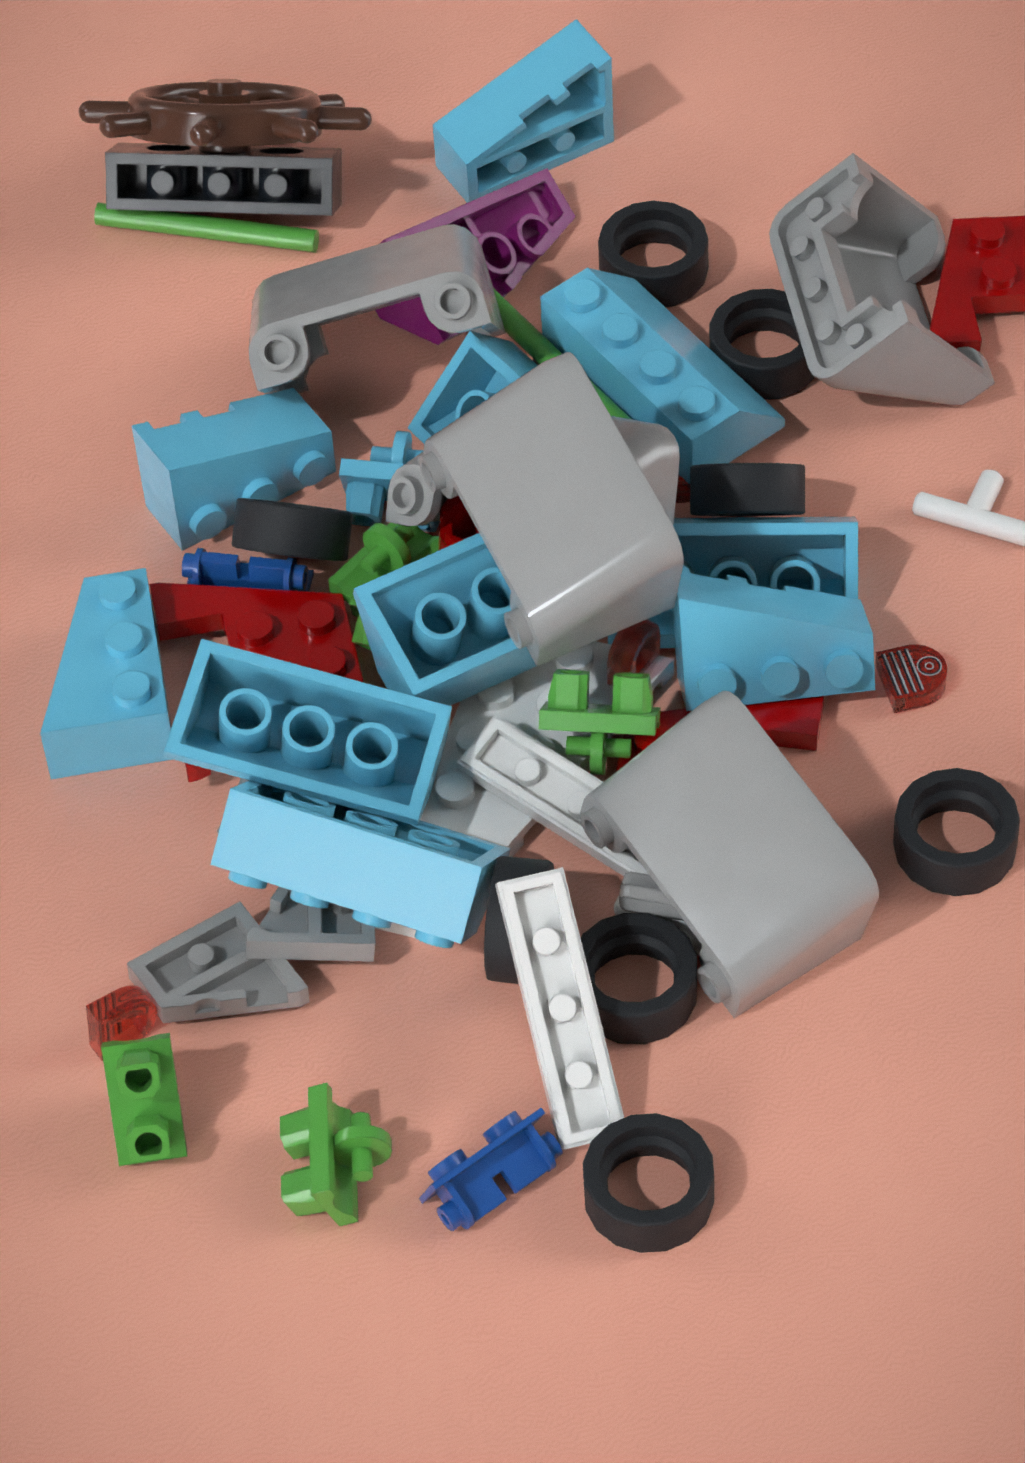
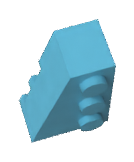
(529, 116)
(204, 464)
(768, 642)
(110, 682)

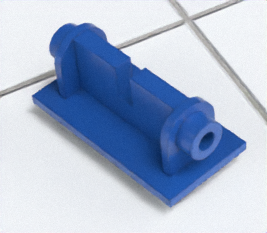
(260, 572)
(467, 1183)

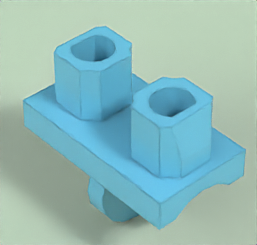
(368, 481)

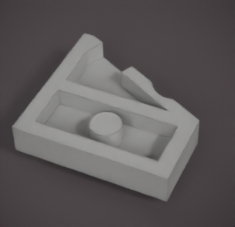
(309, 933)
(208, 973)

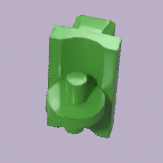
(383, 552)
(629, 714)
(144, 1099)
(341, 1152)

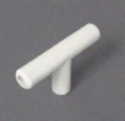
(976, 514)

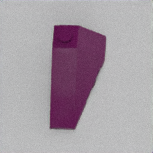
(513, 230)

